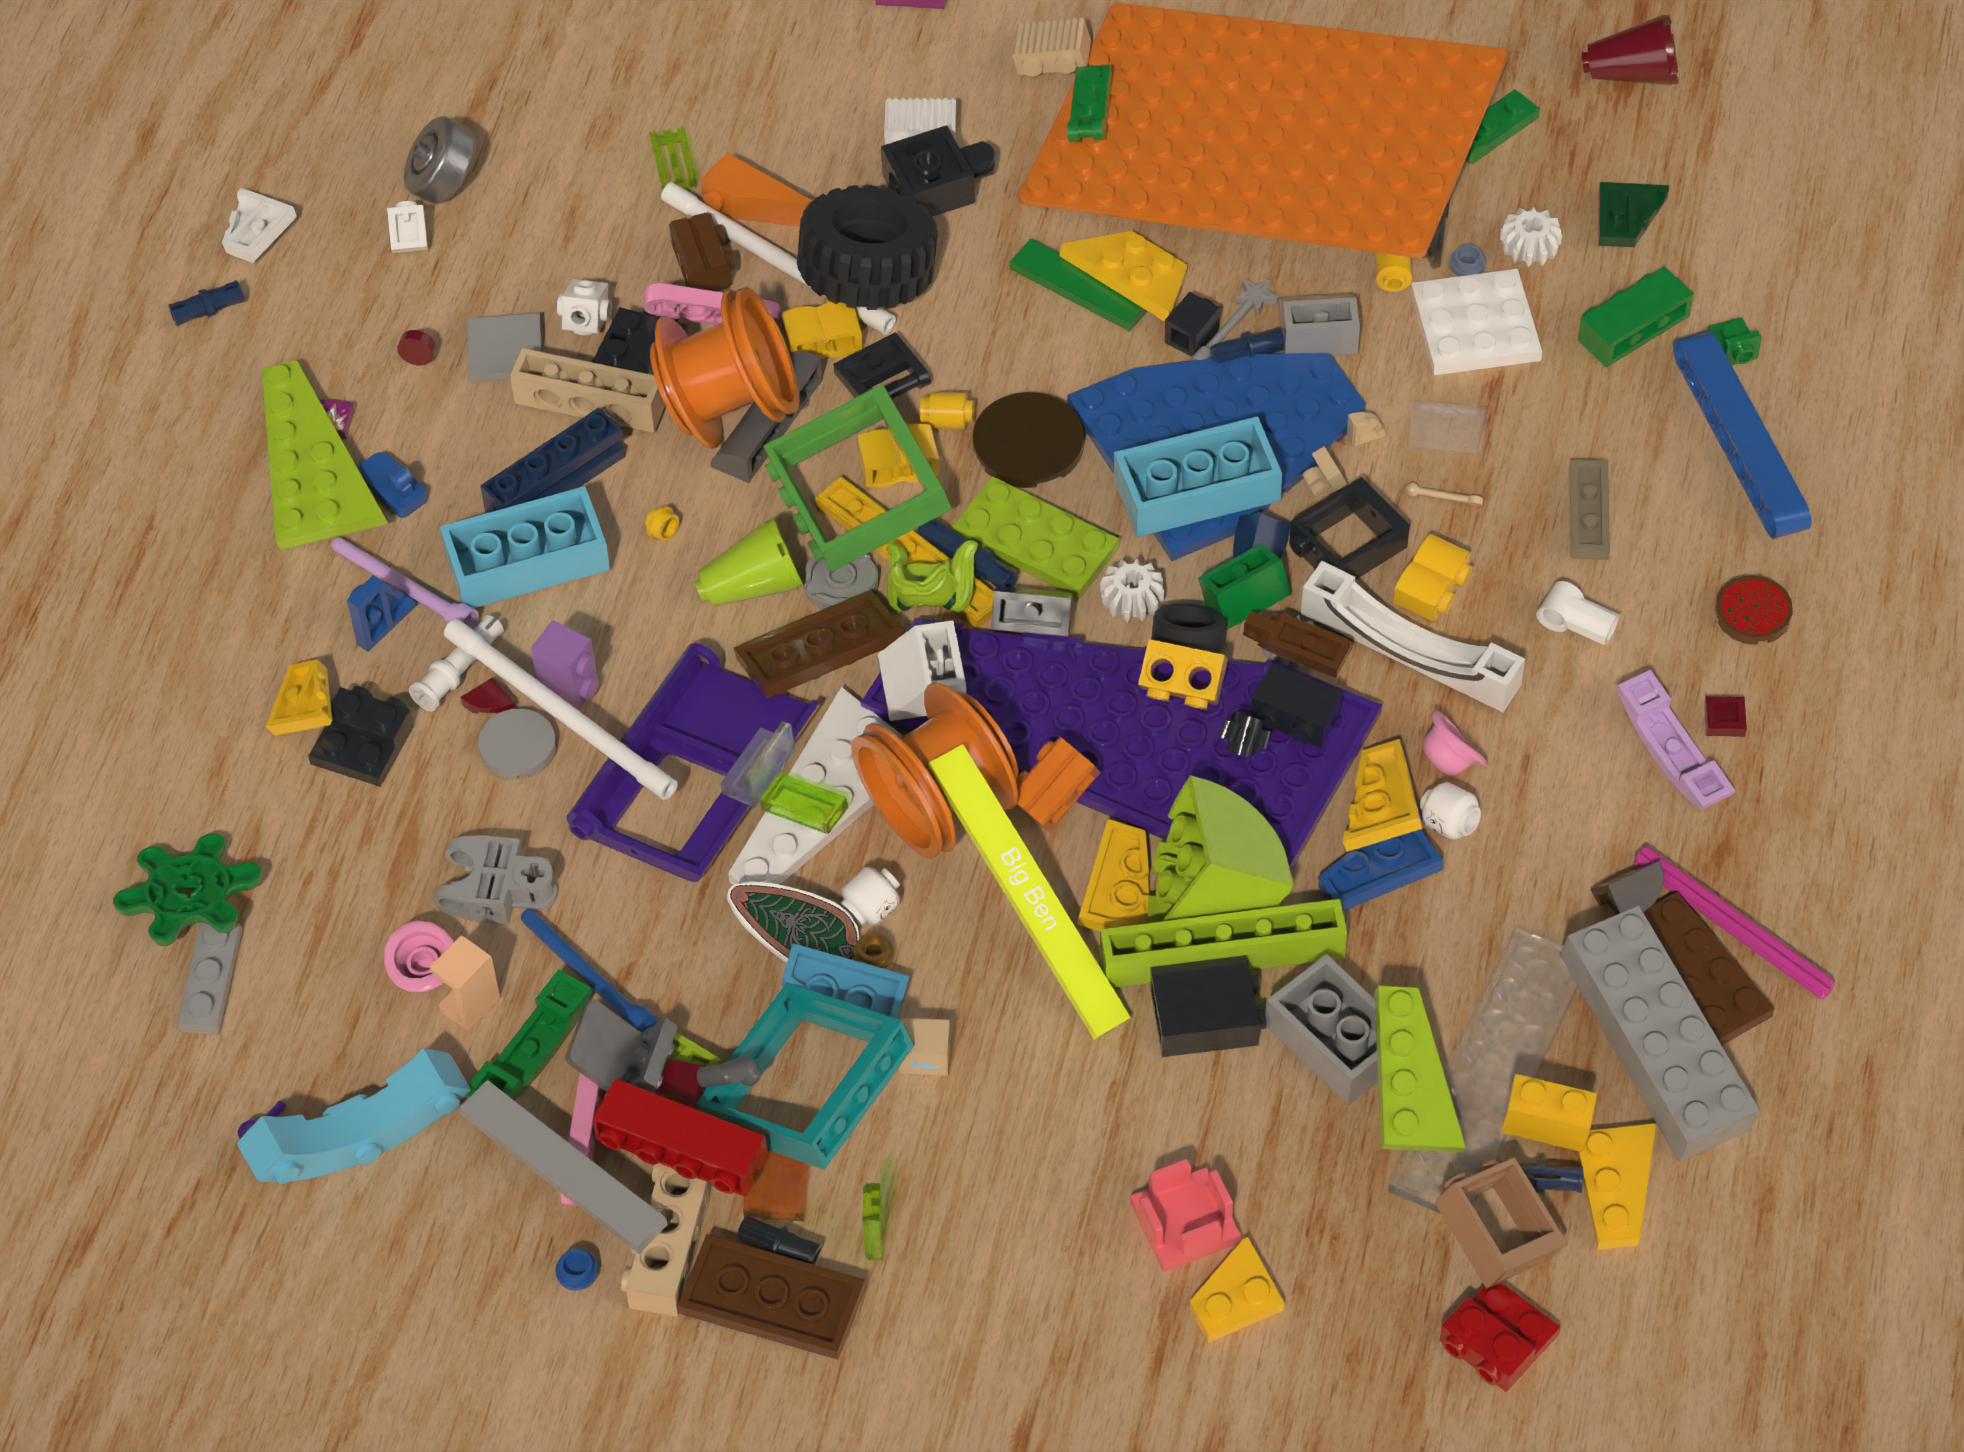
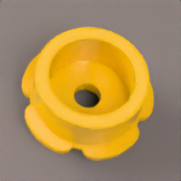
(661, 523)

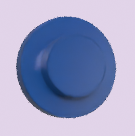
(576, 1270)

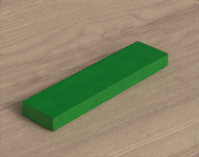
(1060, 276)

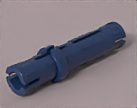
(984, 562)

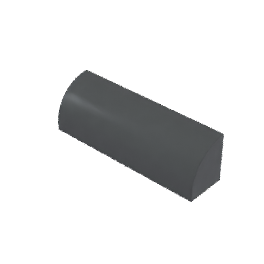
(743, 449)

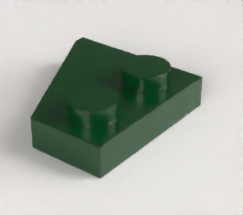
(1627, 211)

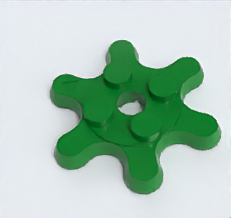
(172, 874)

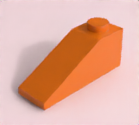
(750, 194)

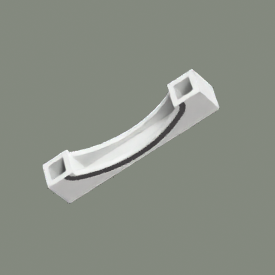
(1478, 671)

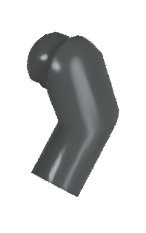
(730, 1072)

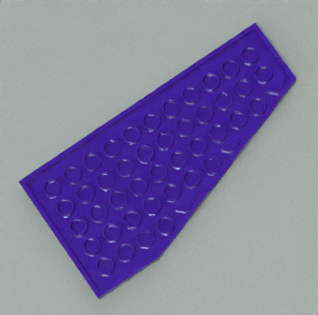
(1142, 745)

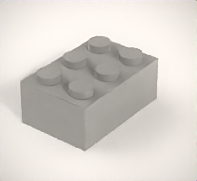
(1329, 1027)

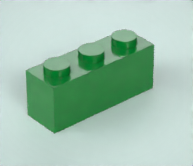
(1635, 316)

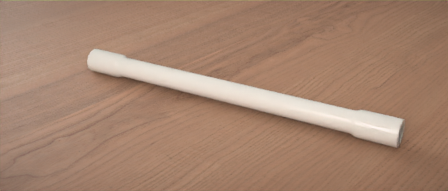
(691, 205)
(645, 772)

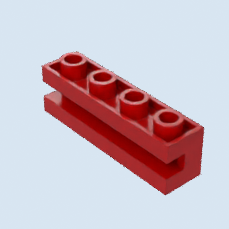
(679, 1138)

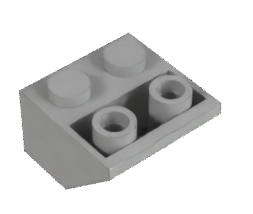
(1320, 323)

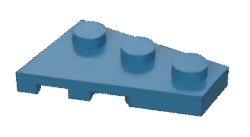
(846, 980)

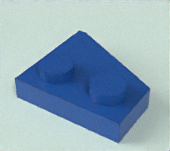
(376, 610)

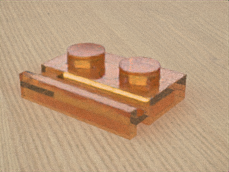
(778, 1189)

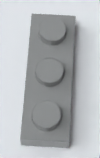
(209, 980)

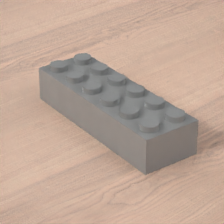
(1659, 1033)

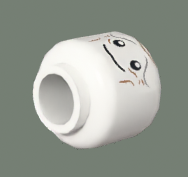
(1450, 811)
(870, 896)

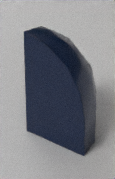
(1260, 529)

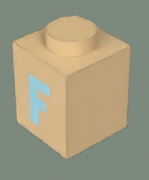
(930, 1048)

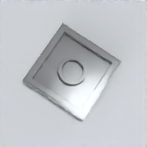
(496, 344)

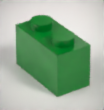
(1245, 584)

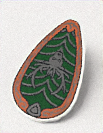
(787, 915)

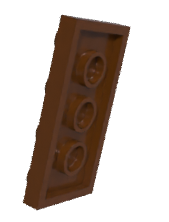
(818, 644)
(1710, 973)
(771, 1296)

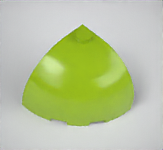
(1216, 857)

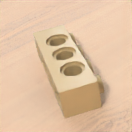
(582, 386)
(662, 1288)

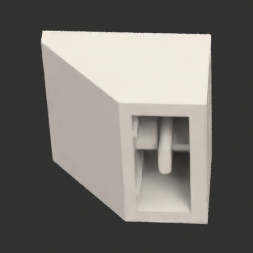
(915, 660)

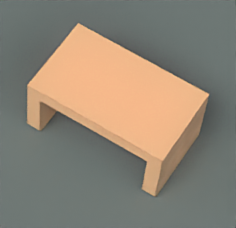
(473, 982)

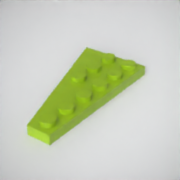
(311, 471)

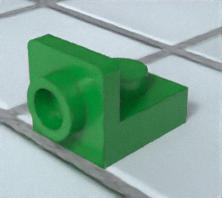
(1737, 341)

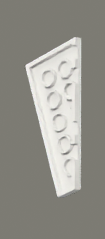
(783, 846)

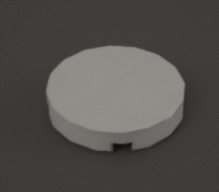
(830, 588)
(517, 743)

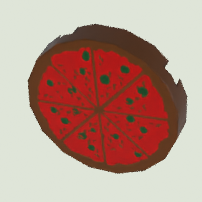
(1753, 609)

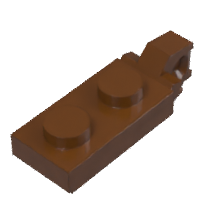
(1299, 642)

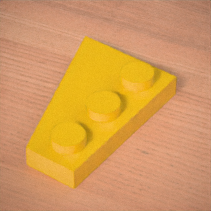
(1383, 798)

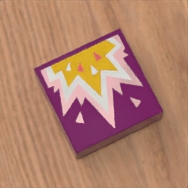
(340, 415)

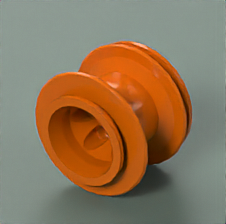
(724, 367)
(898, 774)

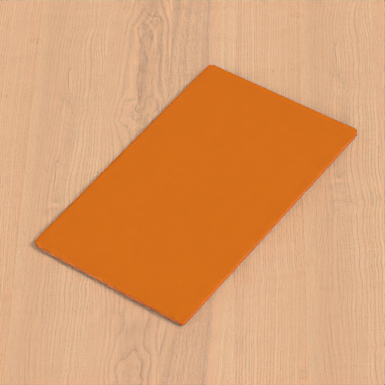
(1272, 129)

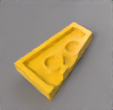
(1118, 880)
(1616, 1182)

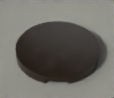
(1028, 439)

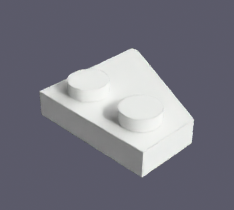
(255, 225)

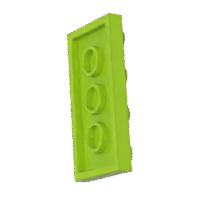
(1037, 537)

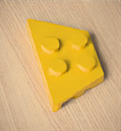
(1130, 268)

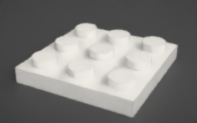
(1476, 322)

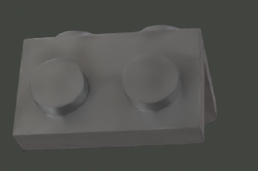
(611, 1048)

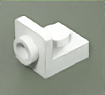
(407, 227)

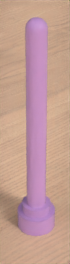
(407, 586)

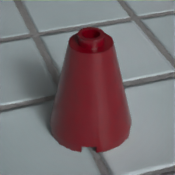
(1635, 54)

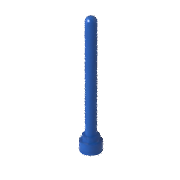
(637, 1016)

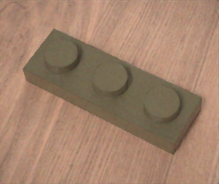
(1589, 509)

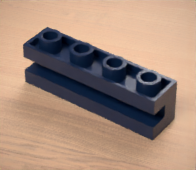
(558, 464)

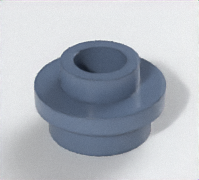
(1467, 260)

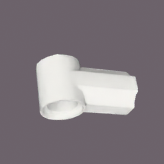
(1568, 609)

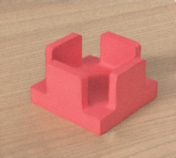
(1185, 1214)

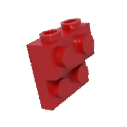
(1498, 1334)

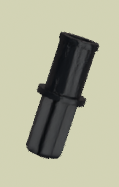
(779, 1240)

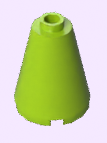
(750, 569)

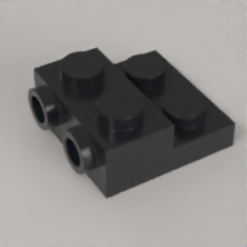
(362, 735)

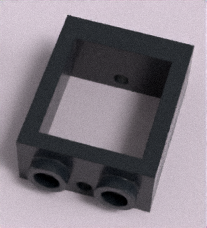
(1370, 509)

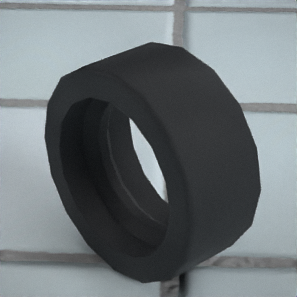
(1190, 626)

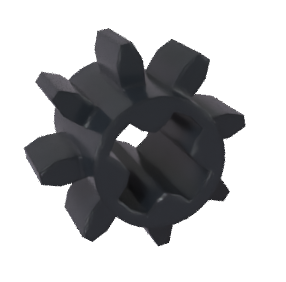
(1245, 734)

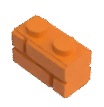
(1054, 783)

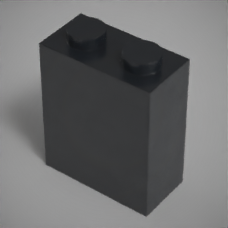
(1206, 1006)

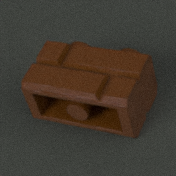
(701, 253)

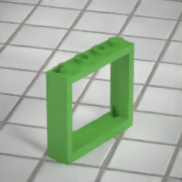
(831, 429)

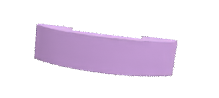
(1670, 744)

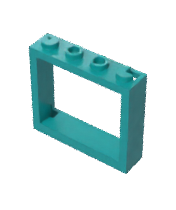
(852, 1097)

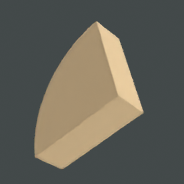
(1363, 428)

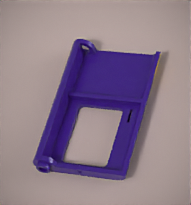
(699, 718)

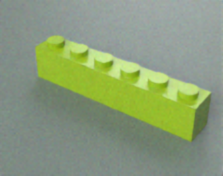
(1264, 935)

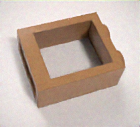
(1522, 1204)

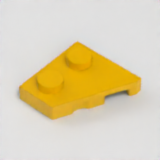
(302, 699)

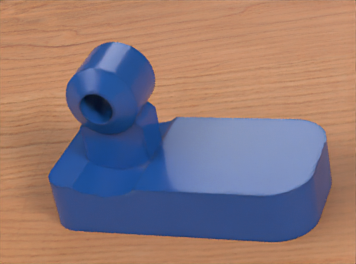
(393, 484)

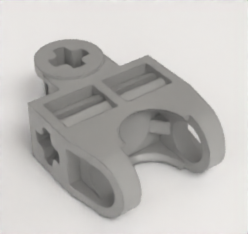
(496, 880)

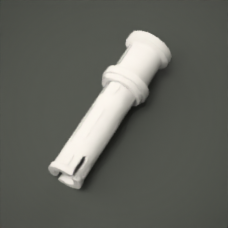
(446, 673)

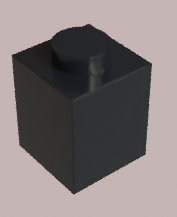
(1192, 324)

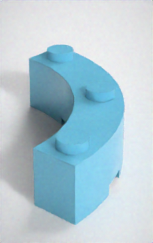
(357, 1128)

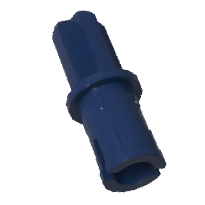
(1258, 343)

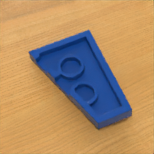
(1380, 869)

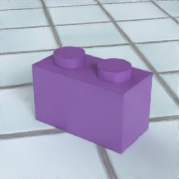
(566, 663)

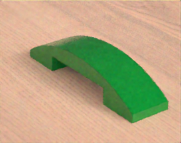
(538, 1038)

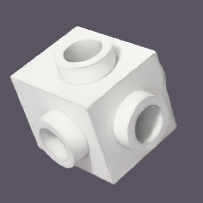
(584, 306)

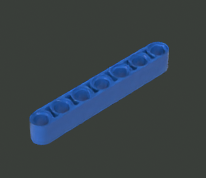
(1742, 435)

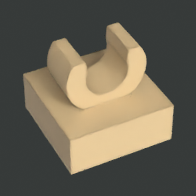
(1325, 475)

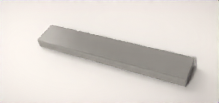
(563, 1166)

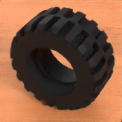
(867, 247)

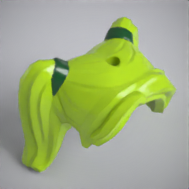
(931, 584)

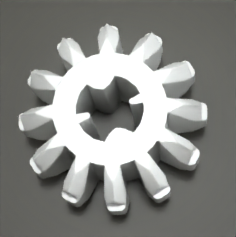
(1531, 236)
(1132, 590)

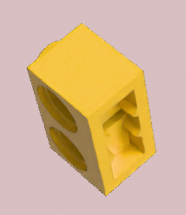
(1185, 663)

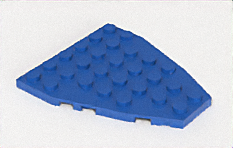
(1296, 396)

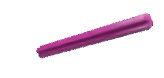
(1740, 926)

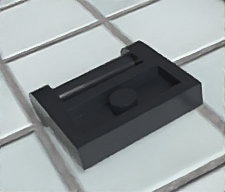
(879, 363)

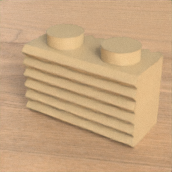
(1051, 47)

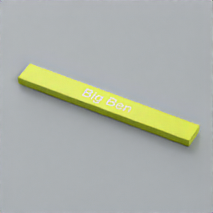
(1028, 892)

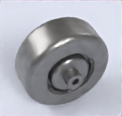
(439, 160)

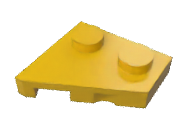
(1236, 1294)

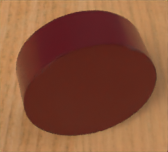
(416, 347)

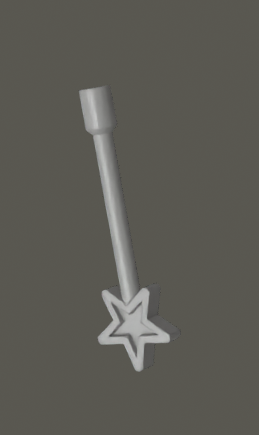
(1255, 297)

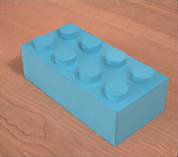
(1197, 476)
(525, 548)

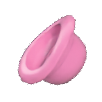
(1448, 747)
(412, 952)

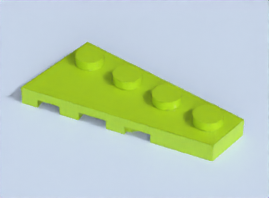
(1411, 1081)

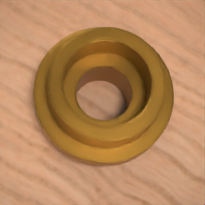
(874, 942)

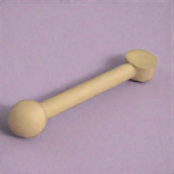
(1413, 490)

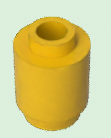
(1393, 272)
(947, 410)

